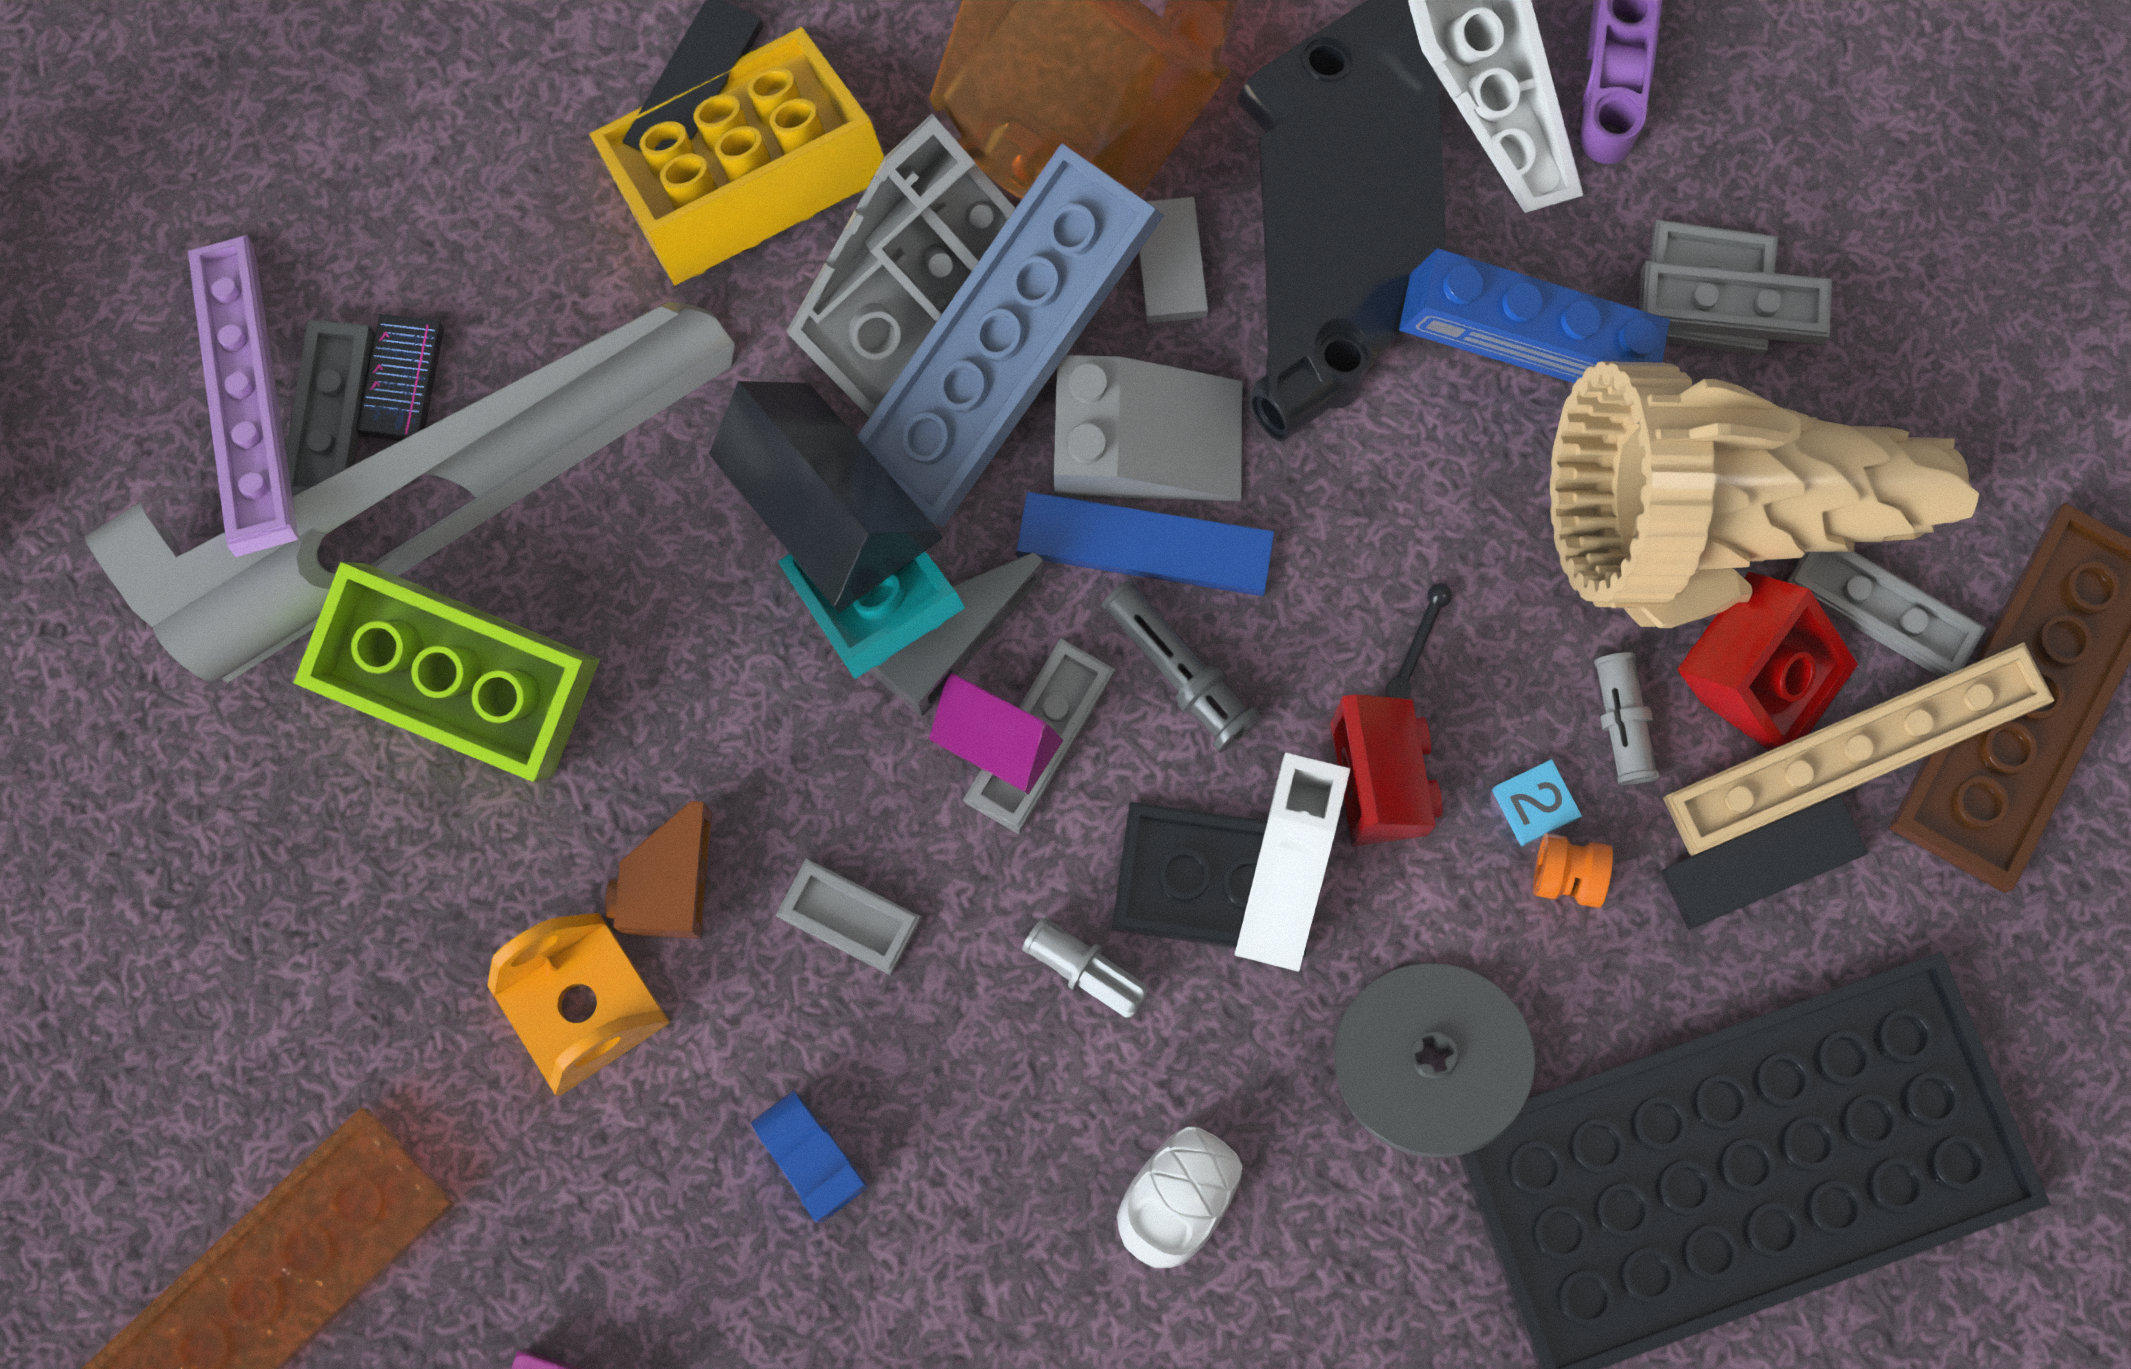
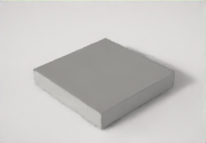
(1719, 249)

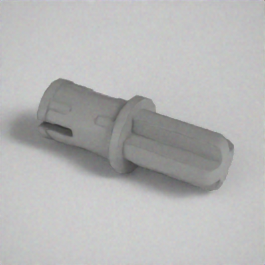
(1085, 967)

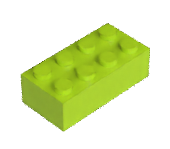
(446, 671)

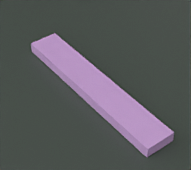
(242, 397)

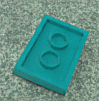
(884, 618)

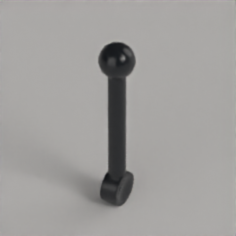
(1439, 596)

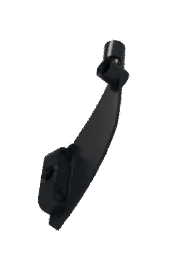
(1344, 204)

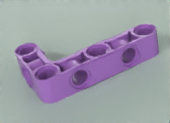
(1618, 76)

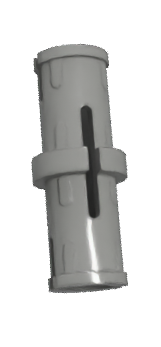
(1626, 718)

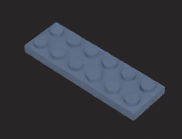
(1006, 331)

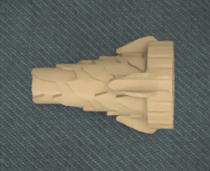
(1683, 482)

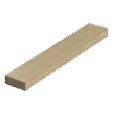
(1858, 749)

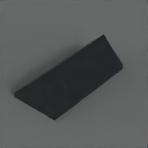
(818, 489)

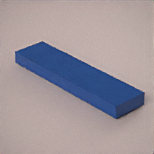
(1145, 543)

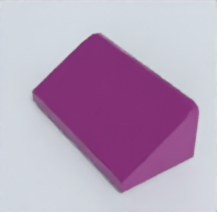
(993, 734)

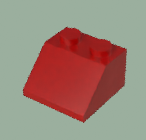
(1769, 663)
(1387, 778)

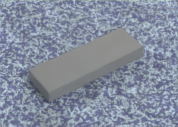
(1737, 302)
(1889, 609)
(1064, 700)

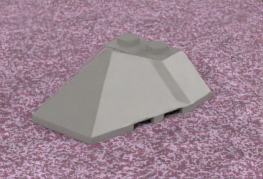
(899, 263)

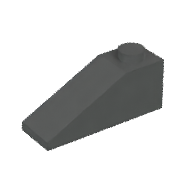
(924, 665)

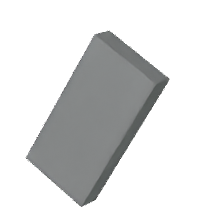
(1173, 265)
(848, 916)

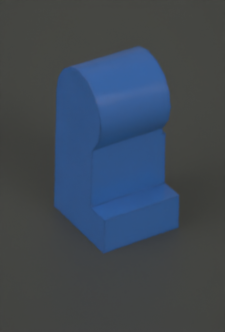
(809, 1157)

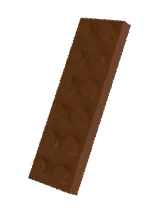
(1996, 791)

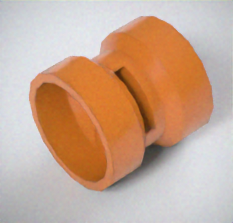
(1573, 870)

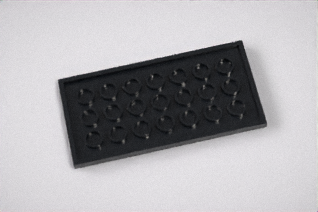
(1750, 1168)

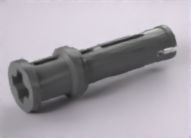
(1193, 695)

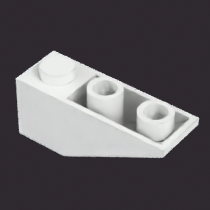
(1292, 861)

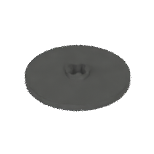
(1408, 1102)

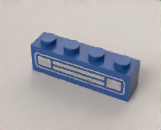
(1525, 318)

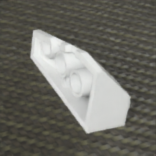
(1503, 86)

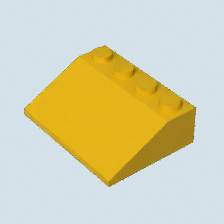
(764, 158)

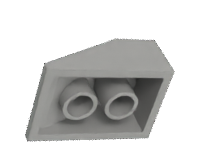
(1145, 431)

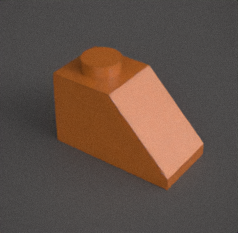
(664, 879)

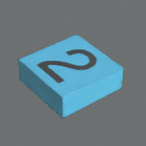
(1536, 802)

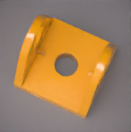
(542, 966)

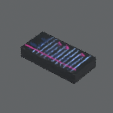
(400, 377)

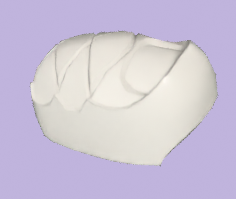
(1178, 1198)

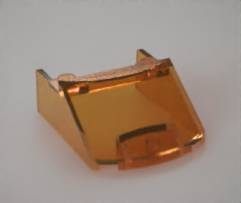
(1081, 75)

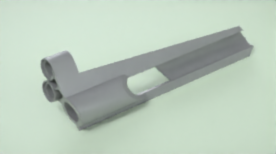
(233, 611)

